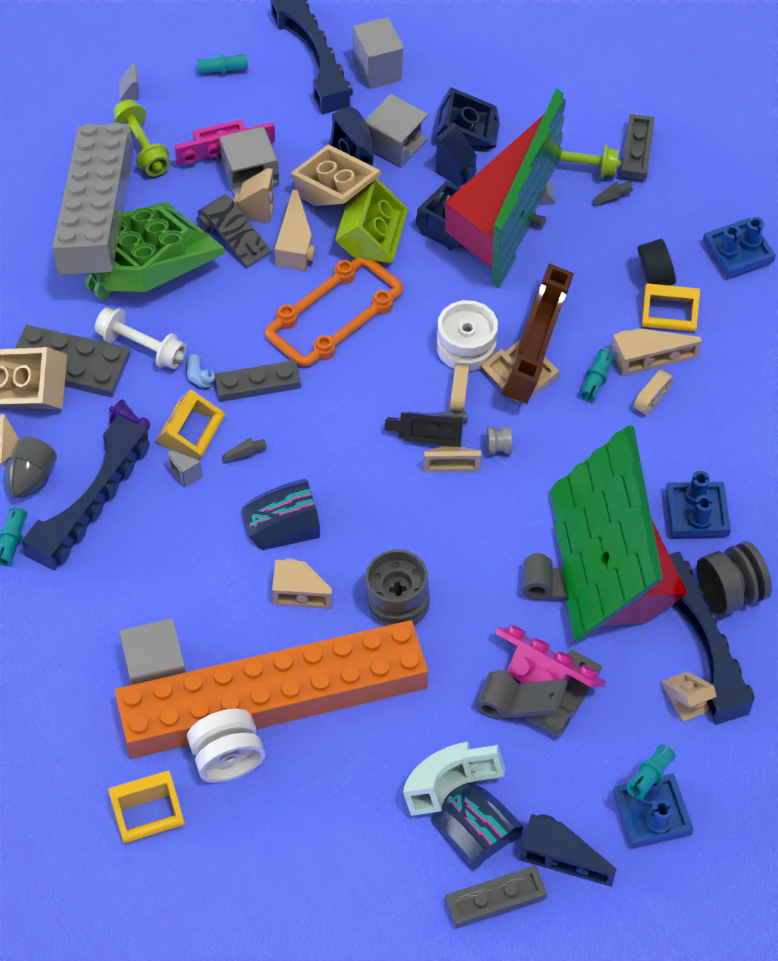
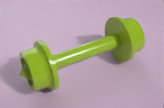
(152, 158)
(608, 161)

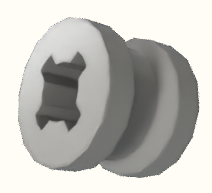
(499, 440)

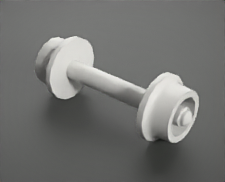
(111, 325)

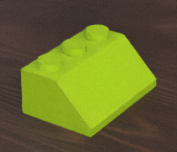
(372, 223)

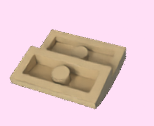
(499, 365)

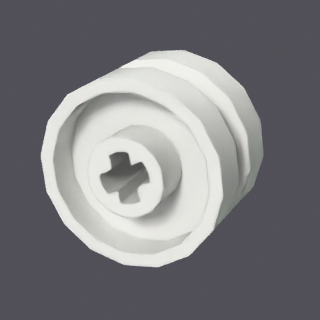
(466, 334)
(225, 745)

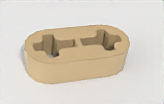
(459, 388)
(653, 392)

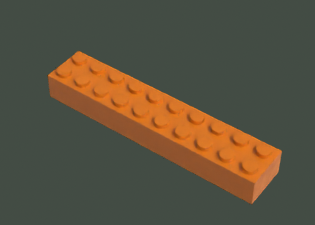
(275, 686)

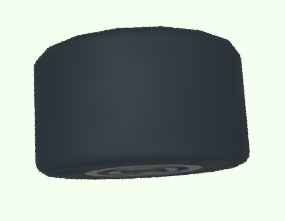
(656, 263)

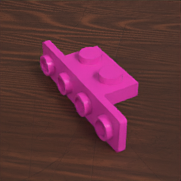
(207, 141)
(537, 663)

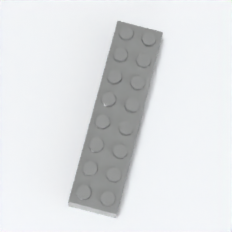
(93, 199)

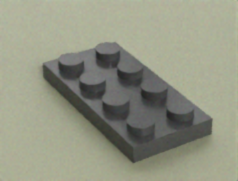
(90, 363)

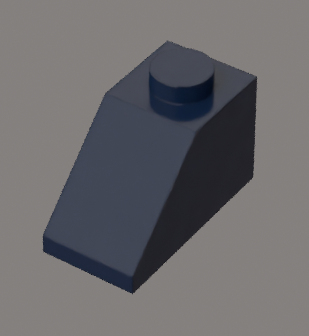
(455, 156)

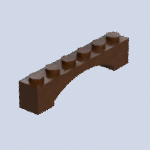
(536, 334)

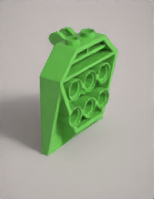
(153, 249)

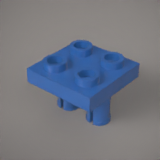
(739, 246)
(698, 507)
(656, 816)

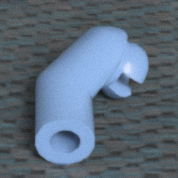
(196, 375)

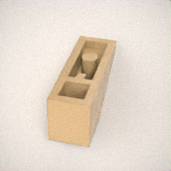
(294, 241)
(650, 349)

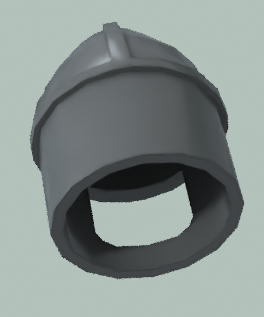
(28, 466)

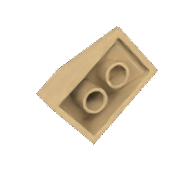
(332, 177)
(32, 378)

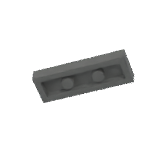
(637, 147)
(257, 381)
(495, 897)

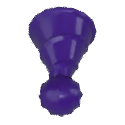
(123, 410)

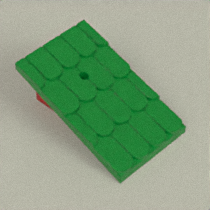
(499, 201)
(608, 542)

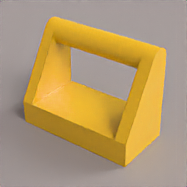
(670, 293)
(169, 434)
(142, 792)

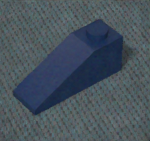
(560, 849)

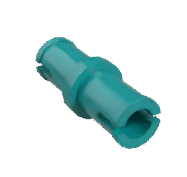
(222, 64)
(596, 375)
(11, 535)
(651, 771)

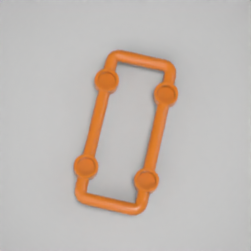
(324, 345)

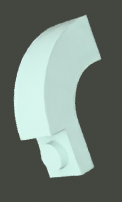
(447, 770)

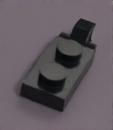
(427, 428)

